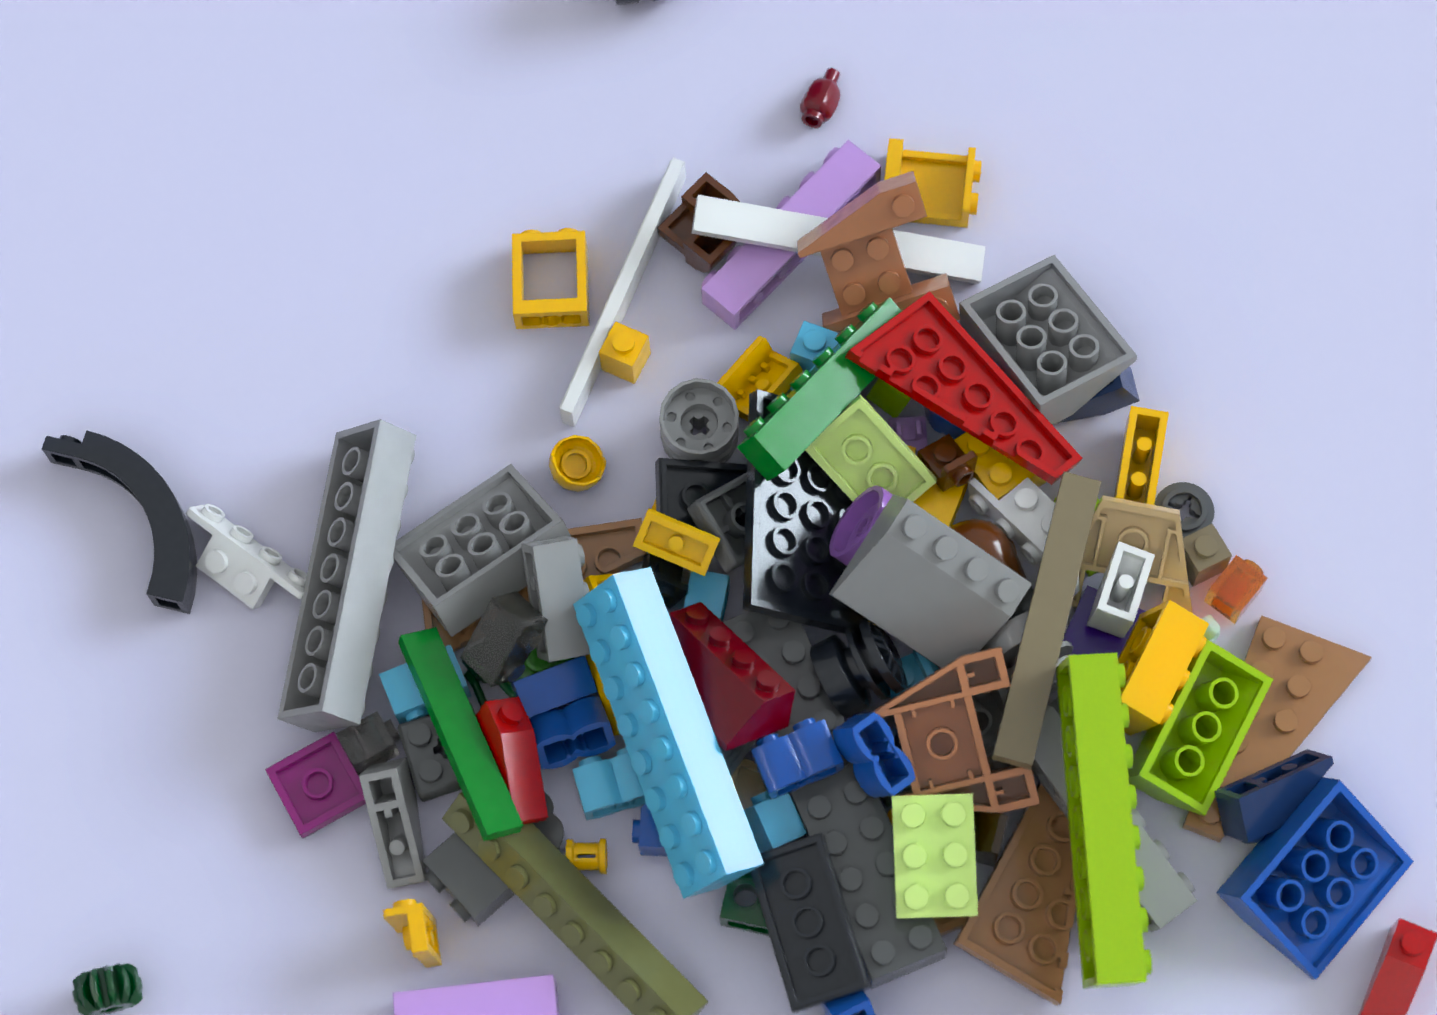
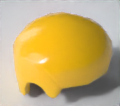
(576, 463)

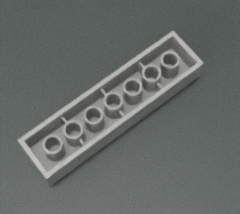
(347, 577)

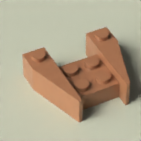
(865, 255)
(945, 740)

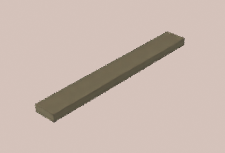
(1046, 621)

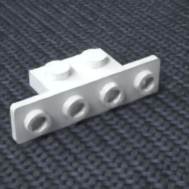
(1021, 514)
(240, 561)

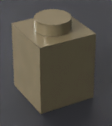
(1205, 554)

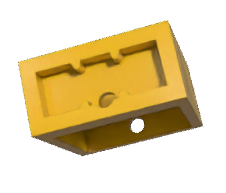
(550, 312)

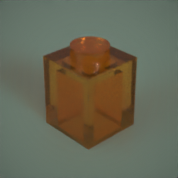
(1236, 588)

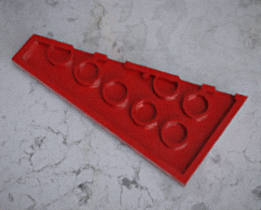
(949, 373)

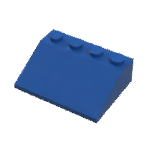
(1316, 877)

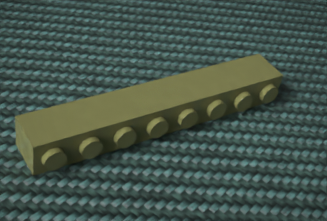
(581, 917)

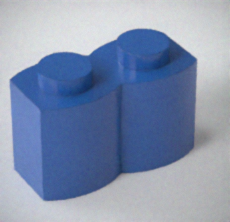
(572, 732)
(871, 749)
(797, 758)

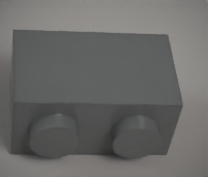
(467, 879)

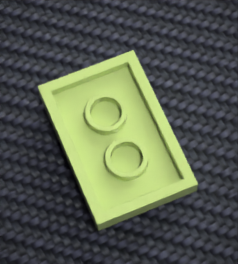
(866, 452)
(934, 856)

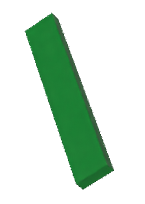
(460, 734)

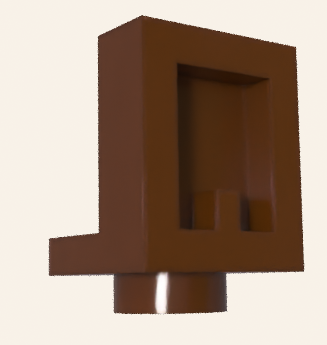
(948, 462)

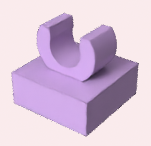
(910, 430)

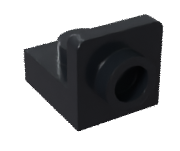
(668, 579)

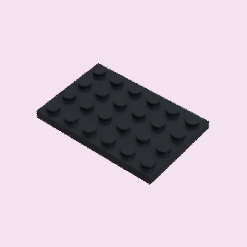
(789, 541)

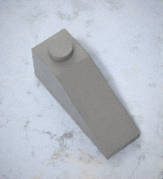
(395, 821)

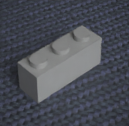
(553, 587)

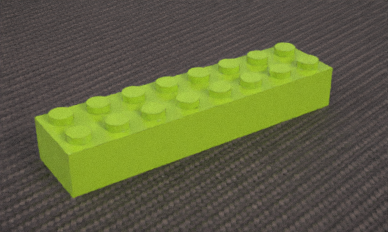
(1101, 821)

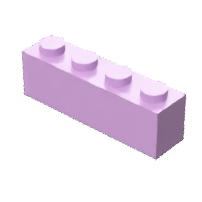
(503, 997)

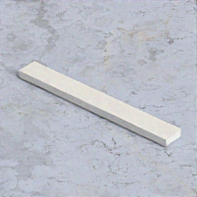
(784, 228)
(623, 290)

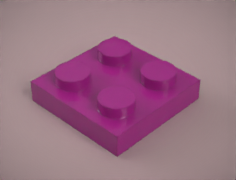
(317, 784)

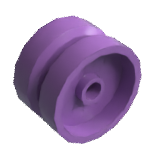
(857, 523)

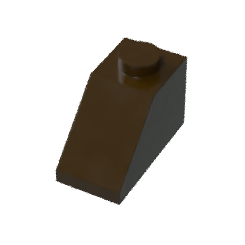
(989, 833)

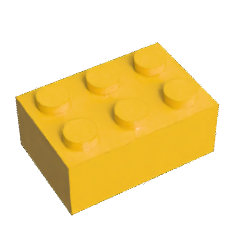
(1158, 662)

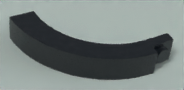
(175, 556)

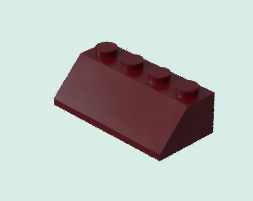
(734, 683)

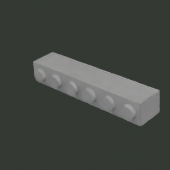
(1165, 890)

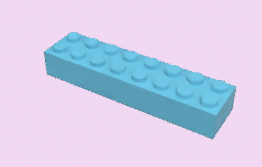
(667, 733)

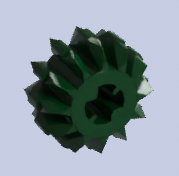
(107, 989)

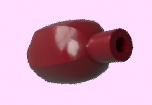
(821, 99)

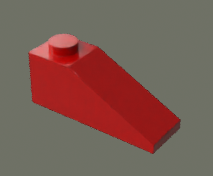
(516, 755)
(1399, 969)

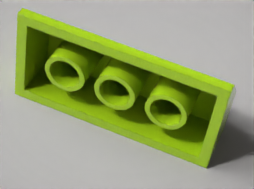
(1198, 742)

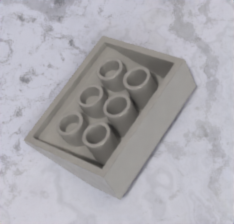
(1047, 337)
(476, 548)
(928, 584)

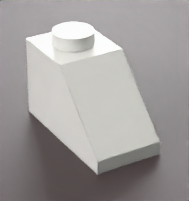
(1121, 590)

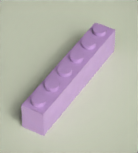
(758, 270)

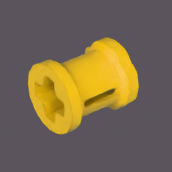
(599, 849)

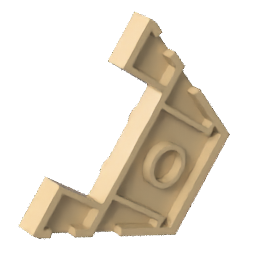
(1146, 528)

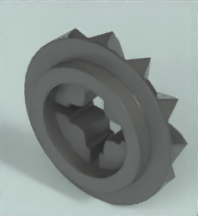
(1200, 505)

